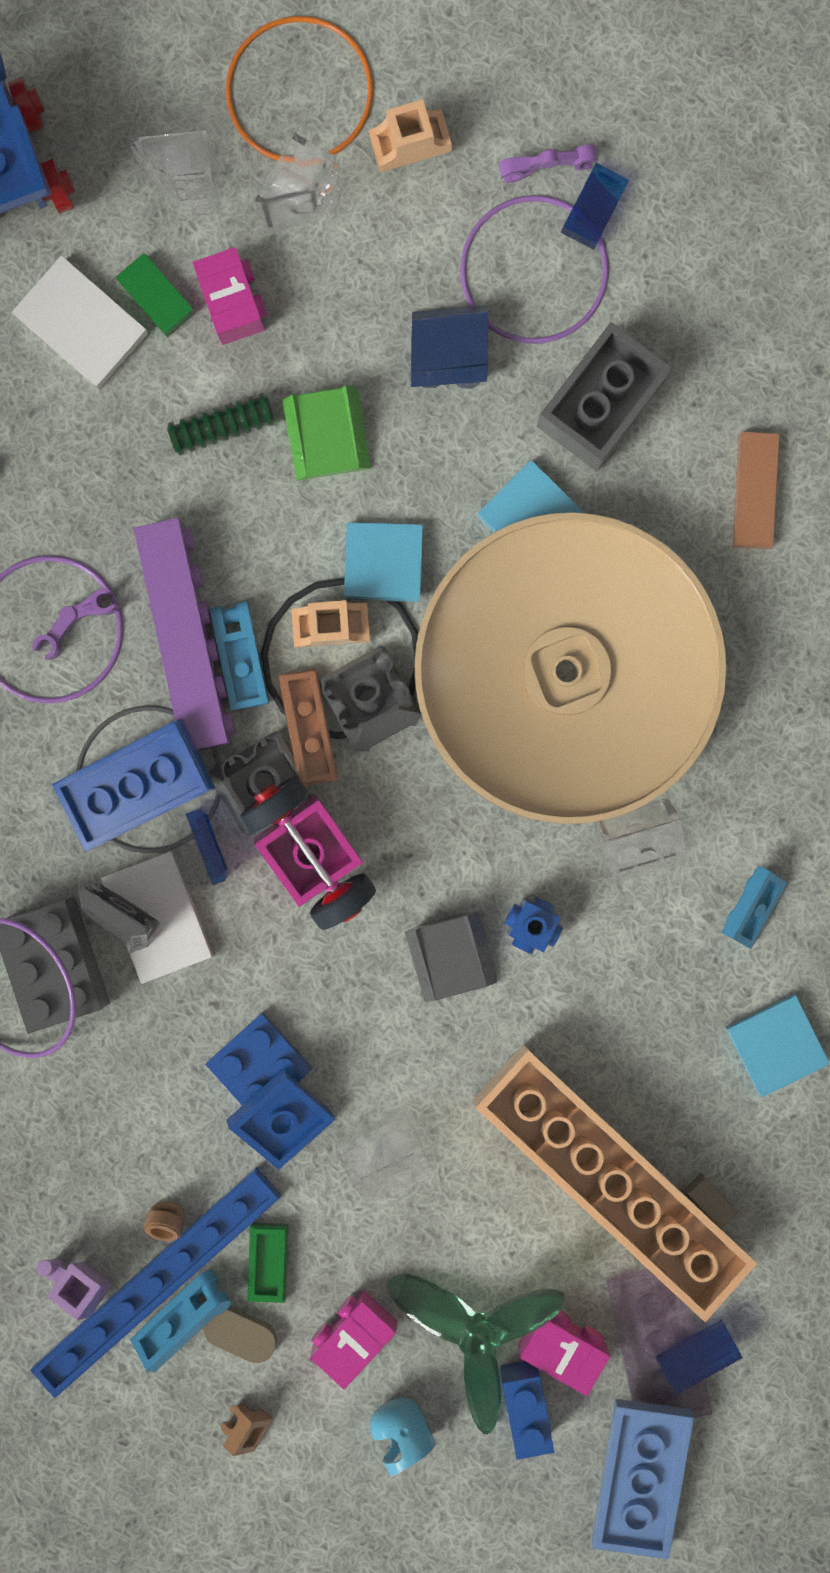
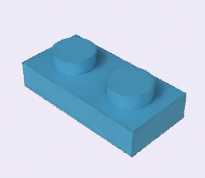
(754, 907)

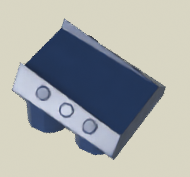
(449, 347)

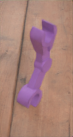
(517, 168)
(69, 616)

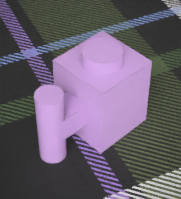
(77, 1287)

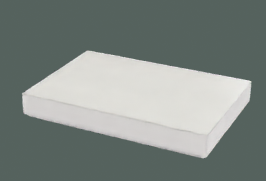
(80, 322)
(163, 893)

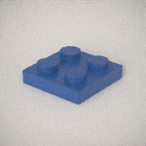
(256, 1059)
(280, 1119)

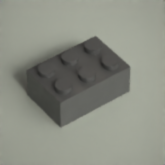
(603, 396)
(35, 974)

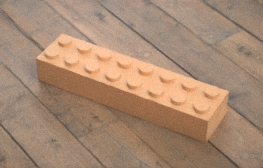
(614, 1183)

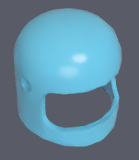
(407, 1429)

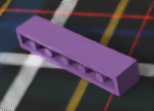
(183, 632)

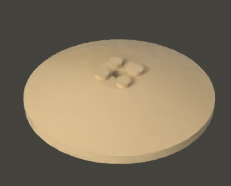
(641, 651)

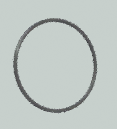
(90, 740)

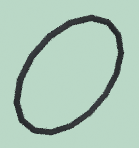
(269, 633)

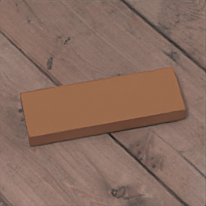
(755, 490)
(308, 728)

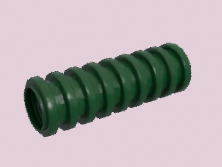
(220, 424)

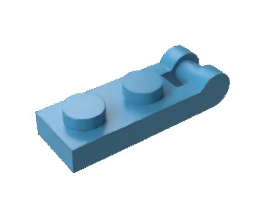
(239, 657)
(179, 1321)

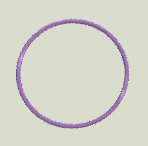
(464, 280)
(119, 630)
(56, 957)

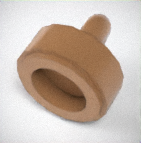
(164, 1224)

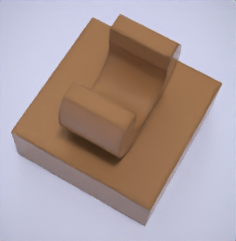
(248, 1430)

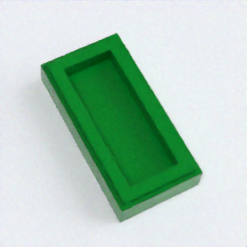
(155, 295)
(267, 1262)

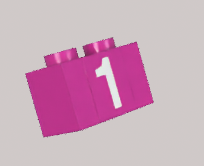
(228, 295)
(352, 1338)
(566, 1352)

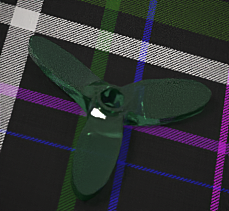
(456, 1322)

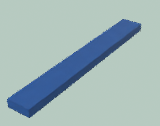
(155, 1282)

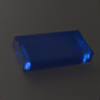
(594, 206)
(207, 845)
(698, 1357)

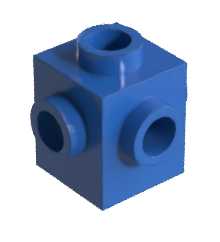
(523, 914)

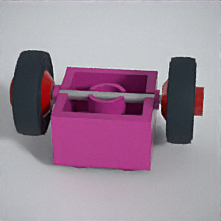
(308, 852)

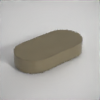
(242, 1335)

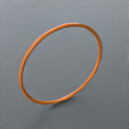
(291, 19)

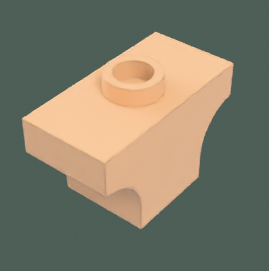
(409, 136)
(330, 624)

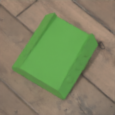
(326, 433)

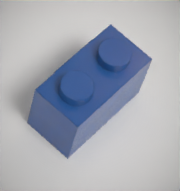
(526, 1410)

